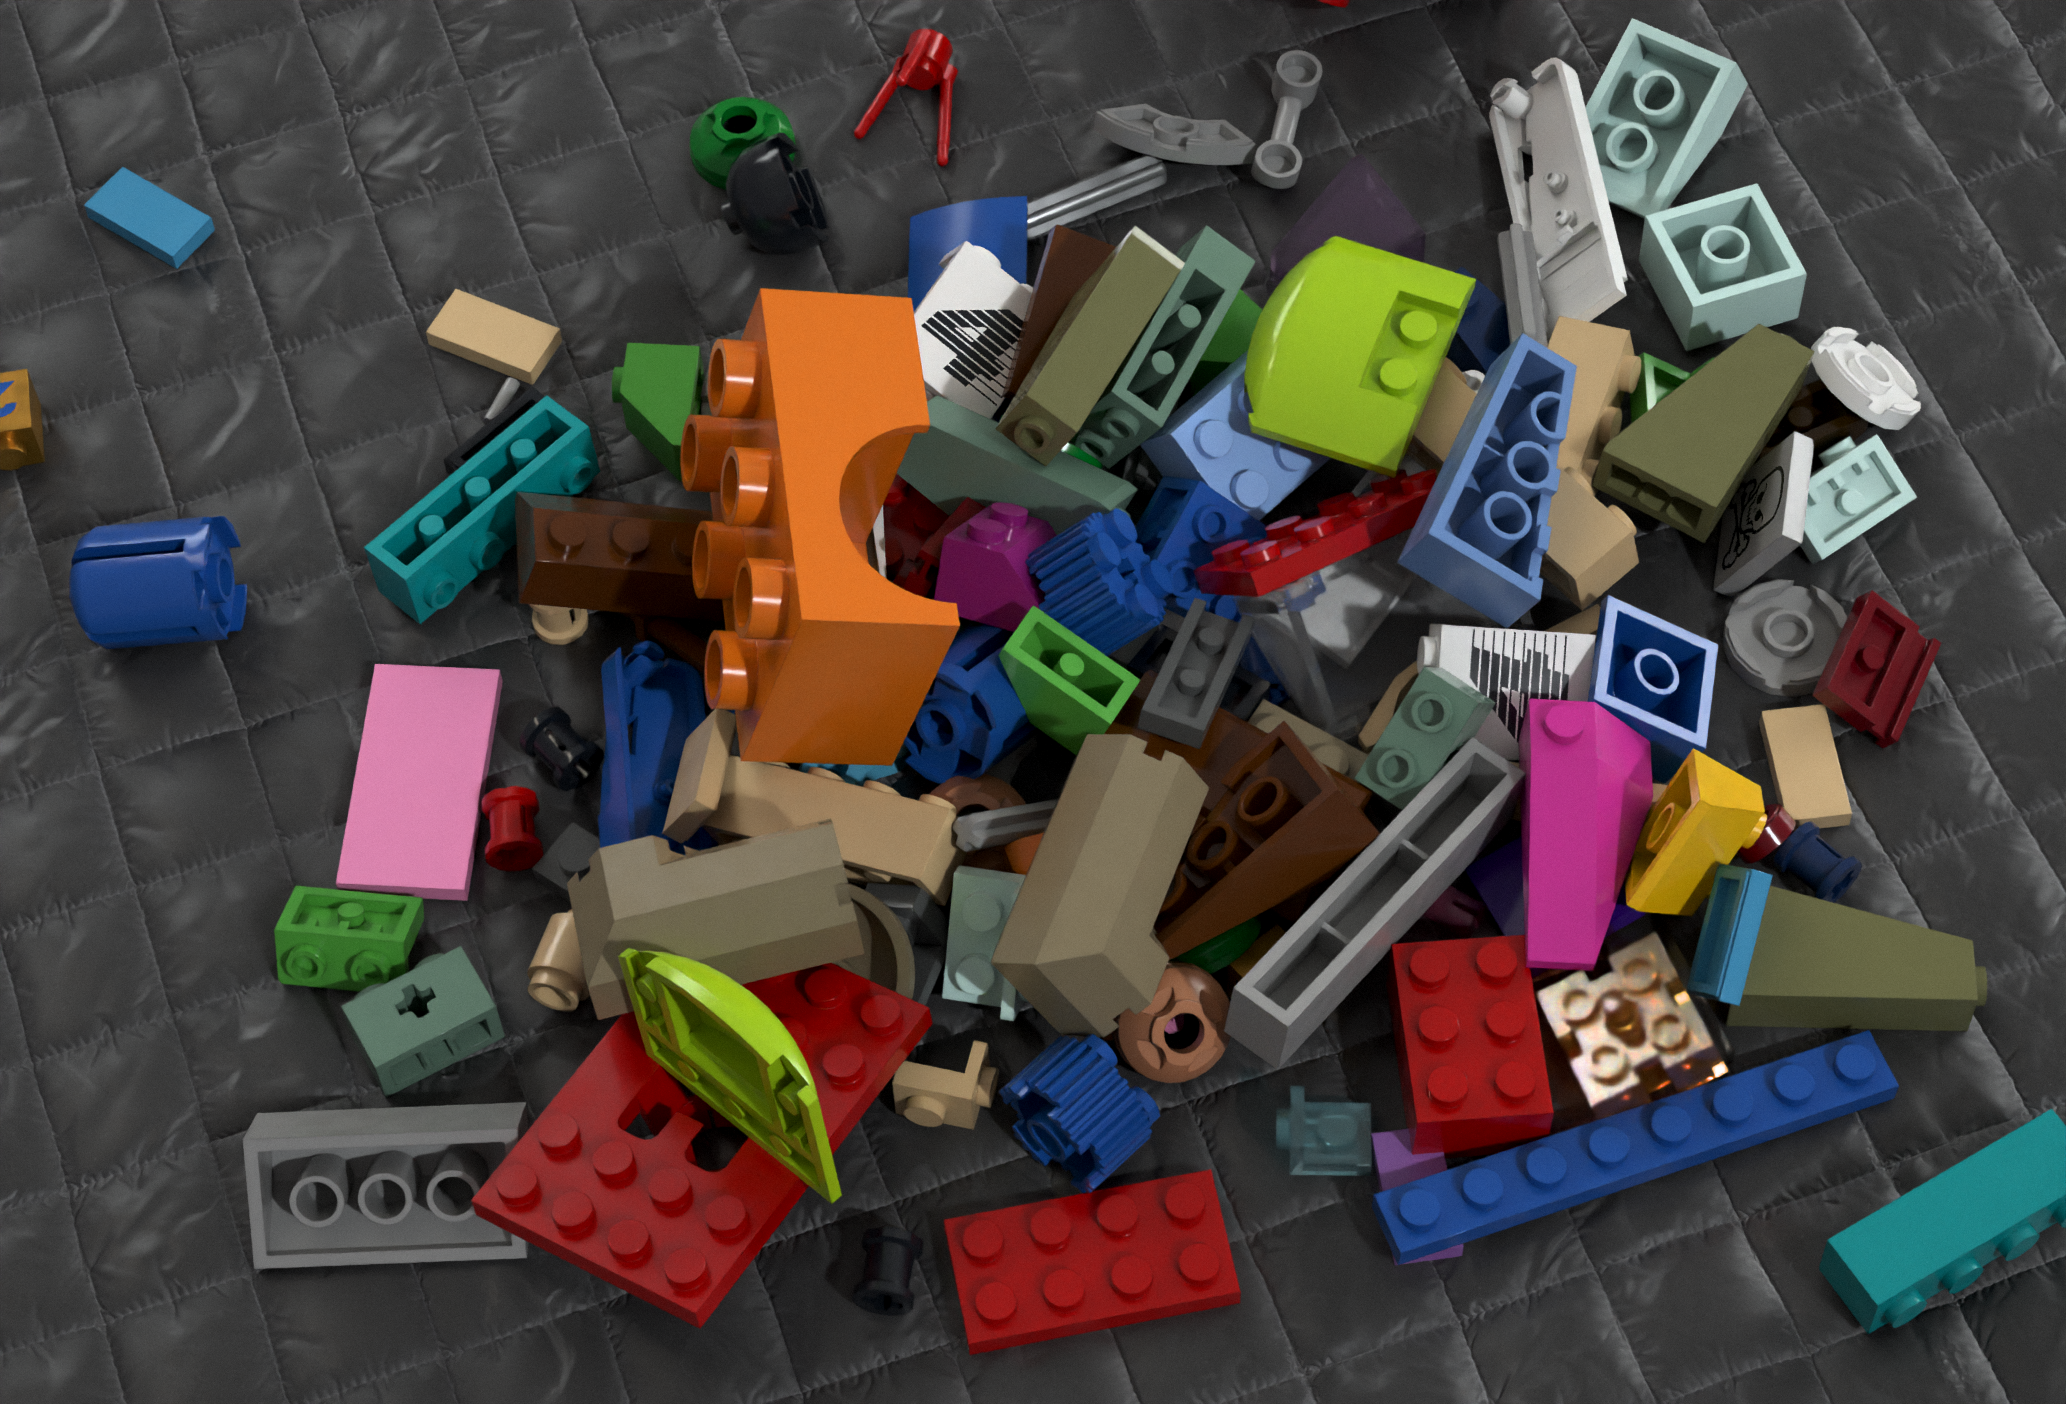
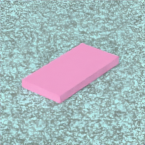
(420, 781)

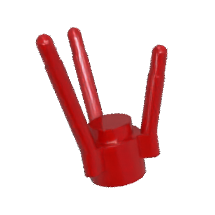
(920, 67)

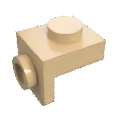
(946, 1096)

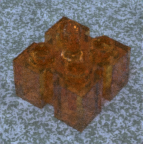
(1631, 1029)

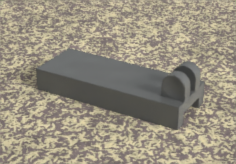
(1195, 675)

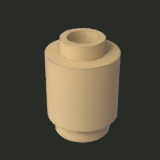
(558, 967)

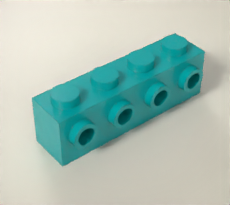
(472, 513)
(1951, 1226)

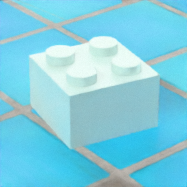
(1722, 266)

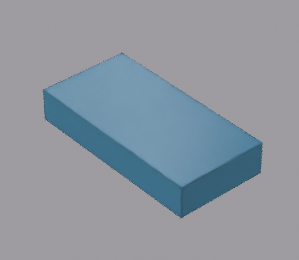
(149, 217)
(1729, 934)

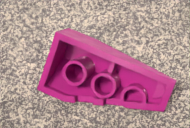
(1579, 825)

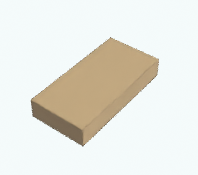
(494, 336)
(1805, 765)
(700, 775)

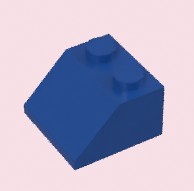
(1654, 681)

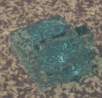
(1325, 1136)

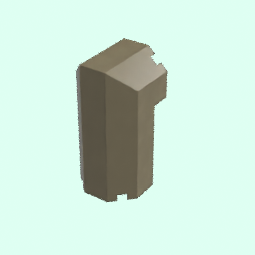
(1088, 905)
(736, 907)

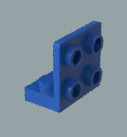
(1183, 529)

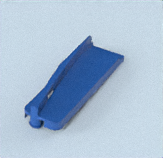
(666, 708)

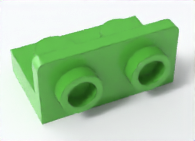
(345, 937)

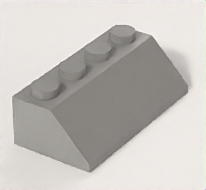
(377, 1184)

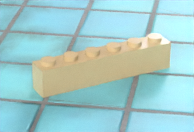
(1587, 541)

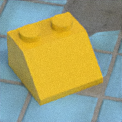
(1690, 832)

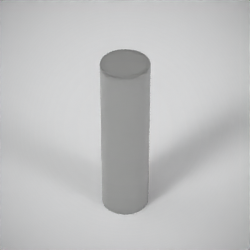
(502, 399)

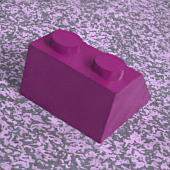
(986, 566)

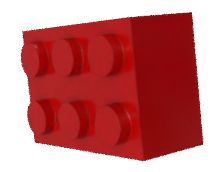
(1468, 1045)

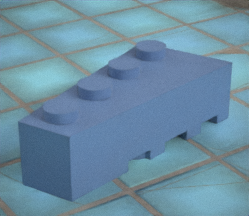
(1493, 496)

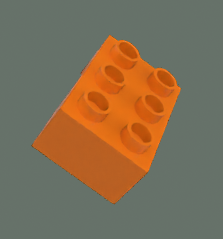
(796, 467)

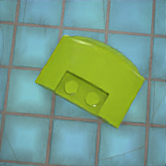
(1352, 352)
(733, 1058)

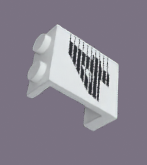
(970, 329)
(1509, 670)

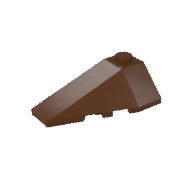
(1262, 843)

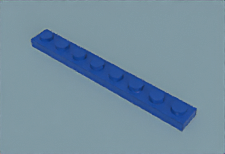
(1633, 1147)

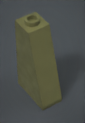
(1089, 345)
(1705, 436)
(1855, 971)

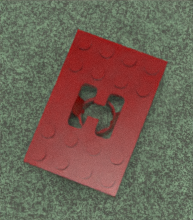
(644, 1207)

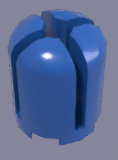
(157, 583)
(969, 712)

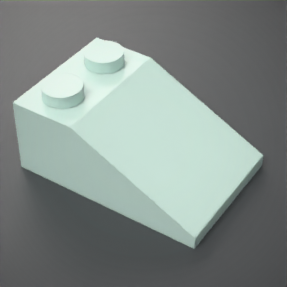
(1658, 115)

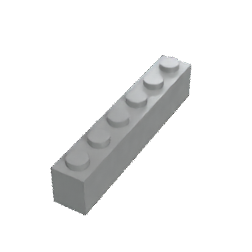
(1373, 903)

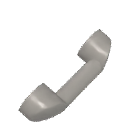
(1293, 89)

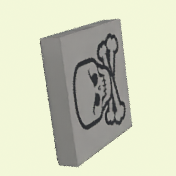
(1765, 515)

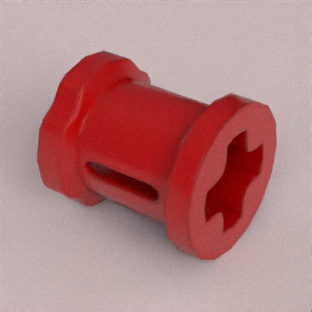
(512, 828)

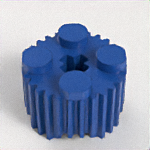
(1101, 581)
(1079, 1110)

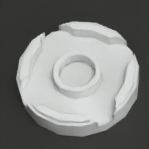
(1866, 378)

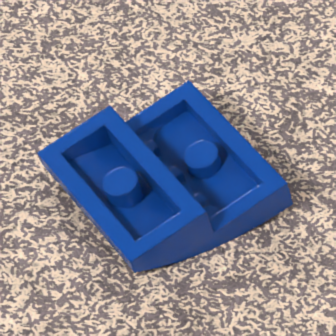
(989, 223)

